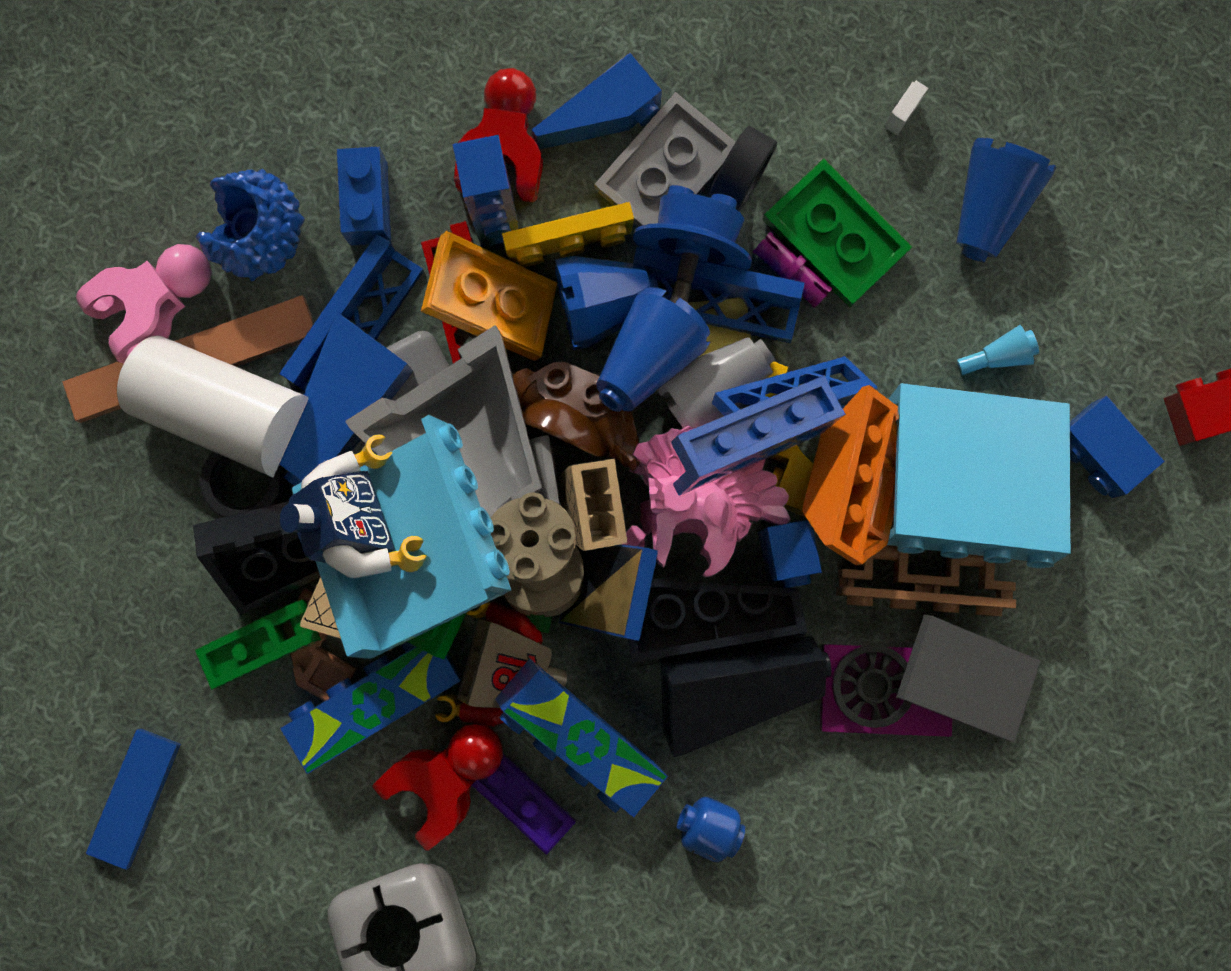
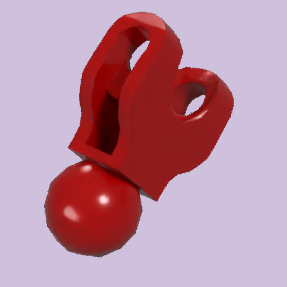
(508, 101)
(444, 778)

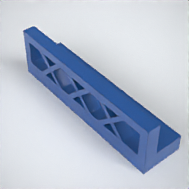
(731, 283)
(346, 302)
(756, 391)
(755, 433)

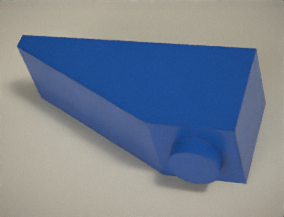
(604, 107)

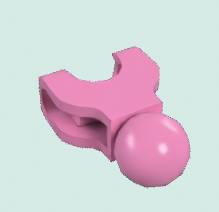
(146, 295)

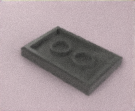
(968, 678)

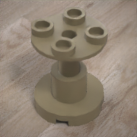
(540, 554)

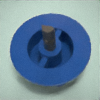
(696, 232)

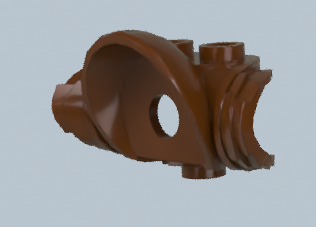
(568, 406)

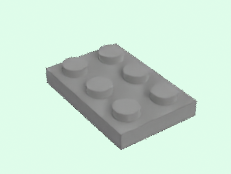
(671, 150)

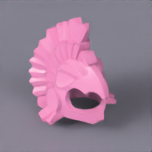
(713, 511)

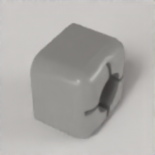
(425, 893)

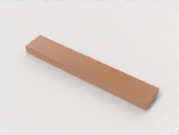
(231, 342)

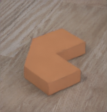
(314, 666)

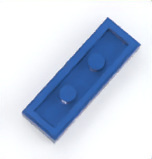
(133, 799)

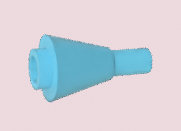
(1009, 350)

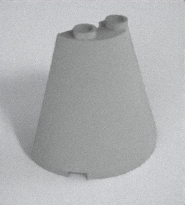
(483, 407)

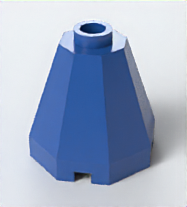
(598, 295)

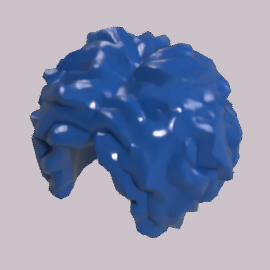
(258, 225)

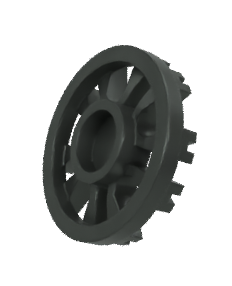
(870, 685)

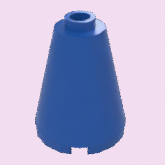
(998, 195)
(651, 349)

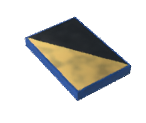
(613, 590)

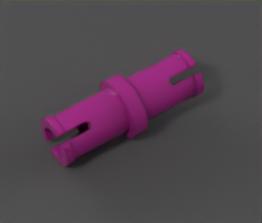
(792, 268)

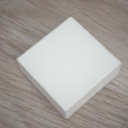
(905, 107)

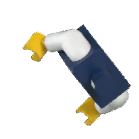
(343, 520)

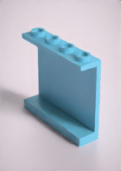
(981, 476)
(432, 496)

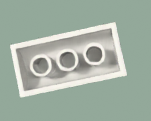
(209, 402)

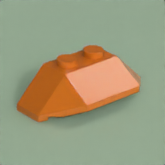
(854, 478)

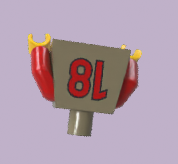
(496, 655)

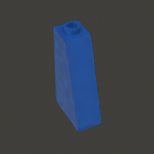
(345, 380)

